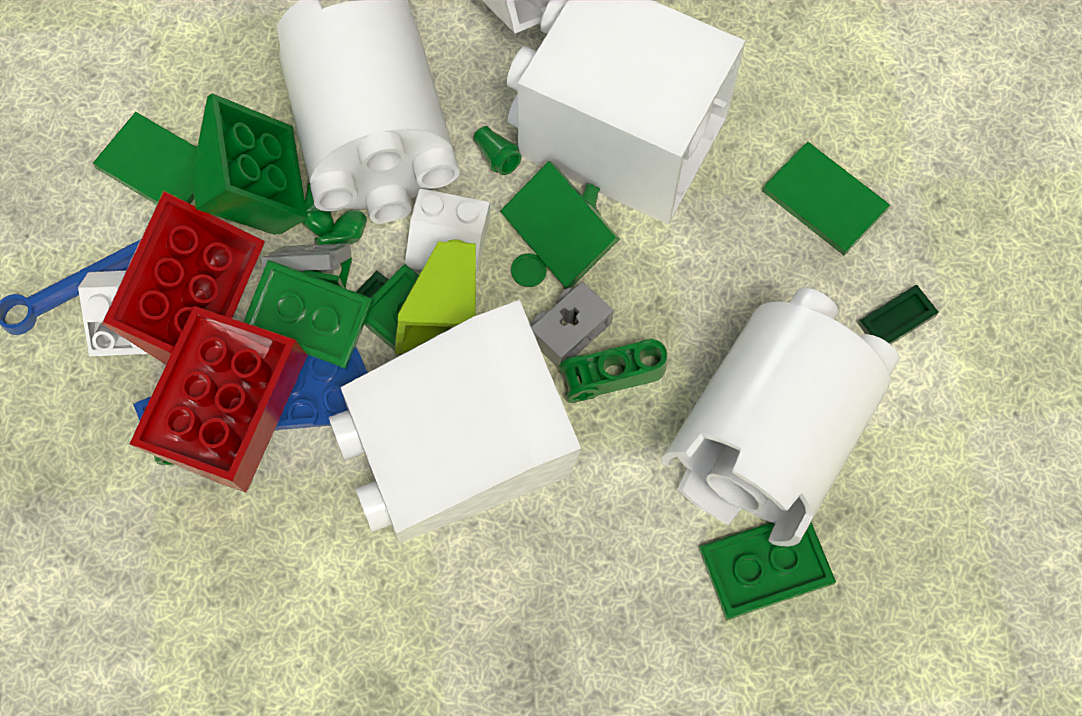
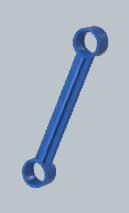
(61, 291)

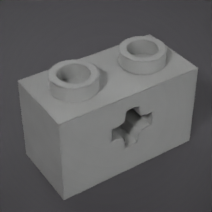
(567, 341)

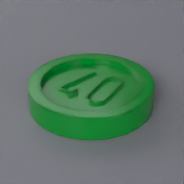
(528, 270)

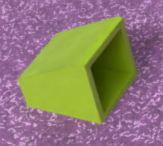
(440, 296)

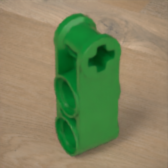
(597, 381)

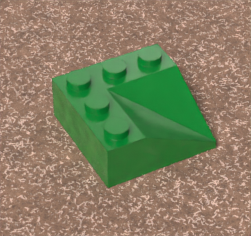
(247, 168)

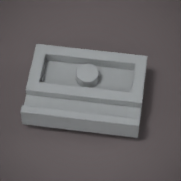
(310, 257)

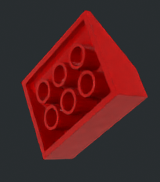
(180, 264)
(220, 398)

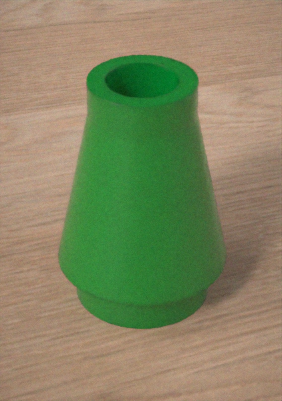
(499, 152)

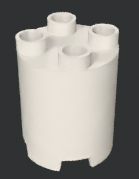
(364, 106)
(782, 415)

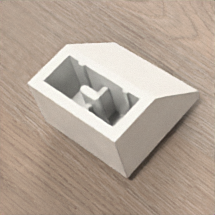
(95, 298)

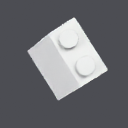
(444, 218)

